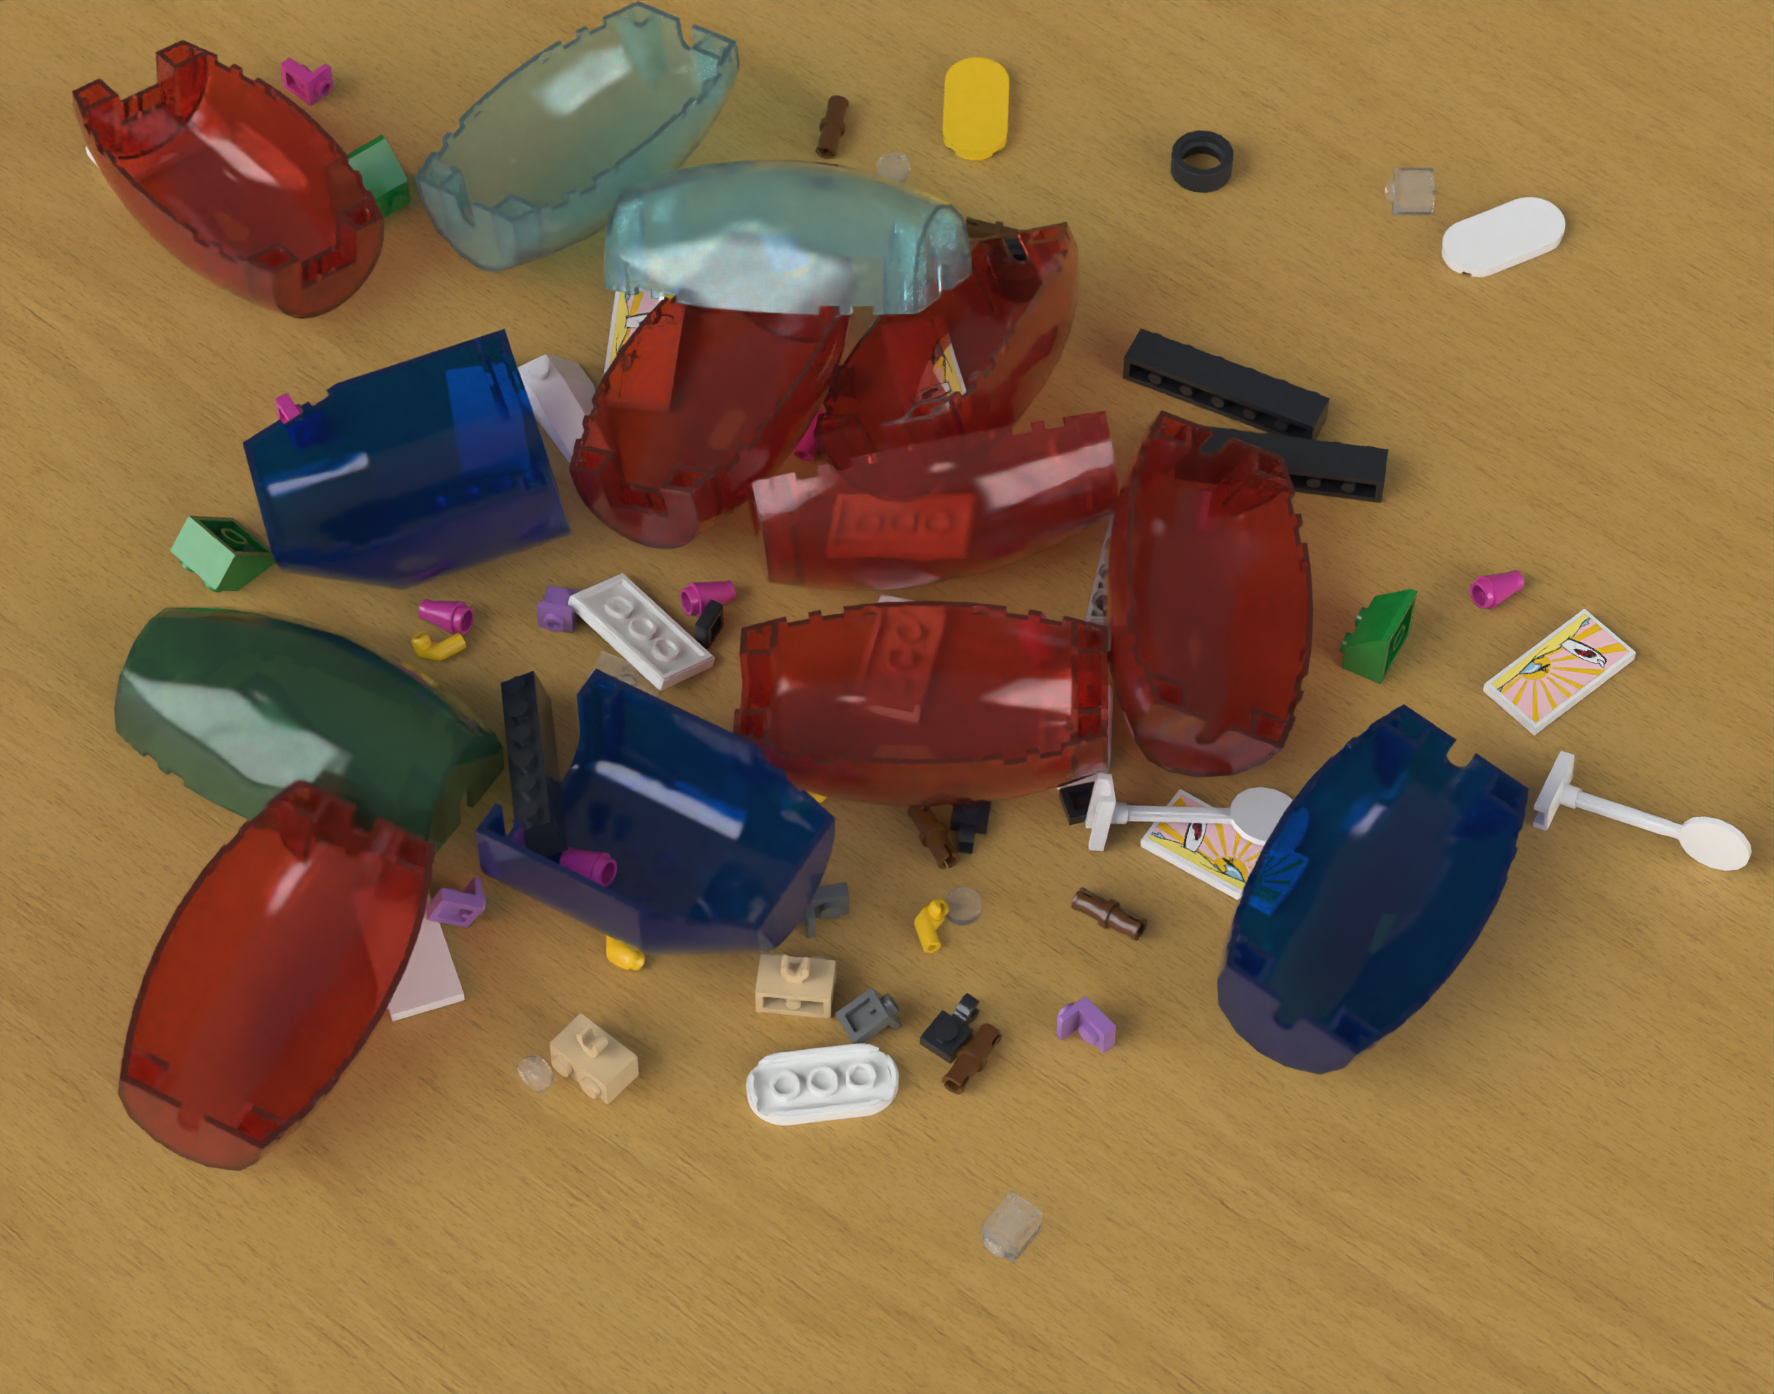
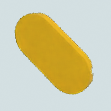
(976, 108)

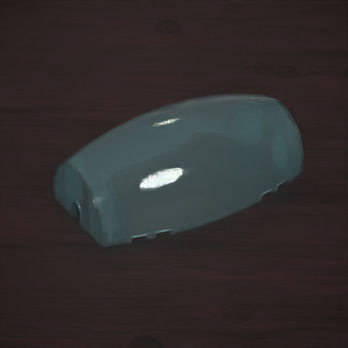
(571, 133)
(785, 239)

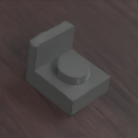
(827, 903)
(868, 1015)

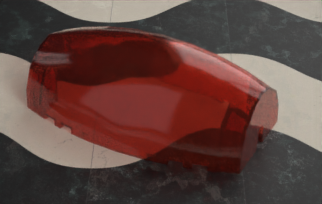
(1006, 336)
(1207, 601)
(272, 977)

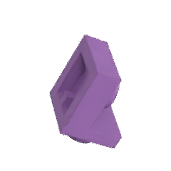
(554, 610)
(458, 907)
(1090, 1022)

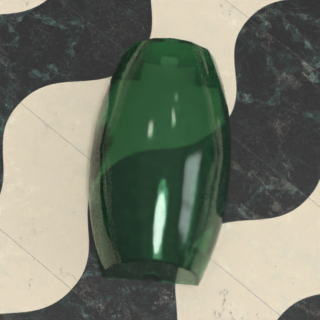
(269, 698)

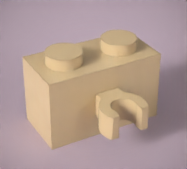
(795, 985)
(593, 1059)

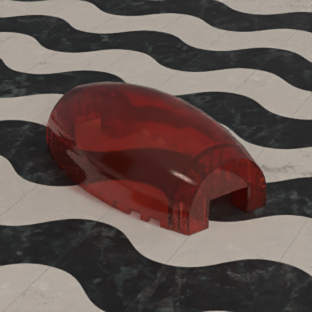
(236, 182)
(699, 414)
(935, 508)
(926, 702)

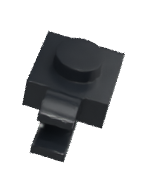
(969, 821)
(949, 1032)

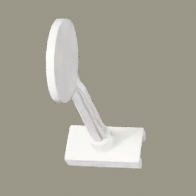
(1251, 813)
(1703, 838)

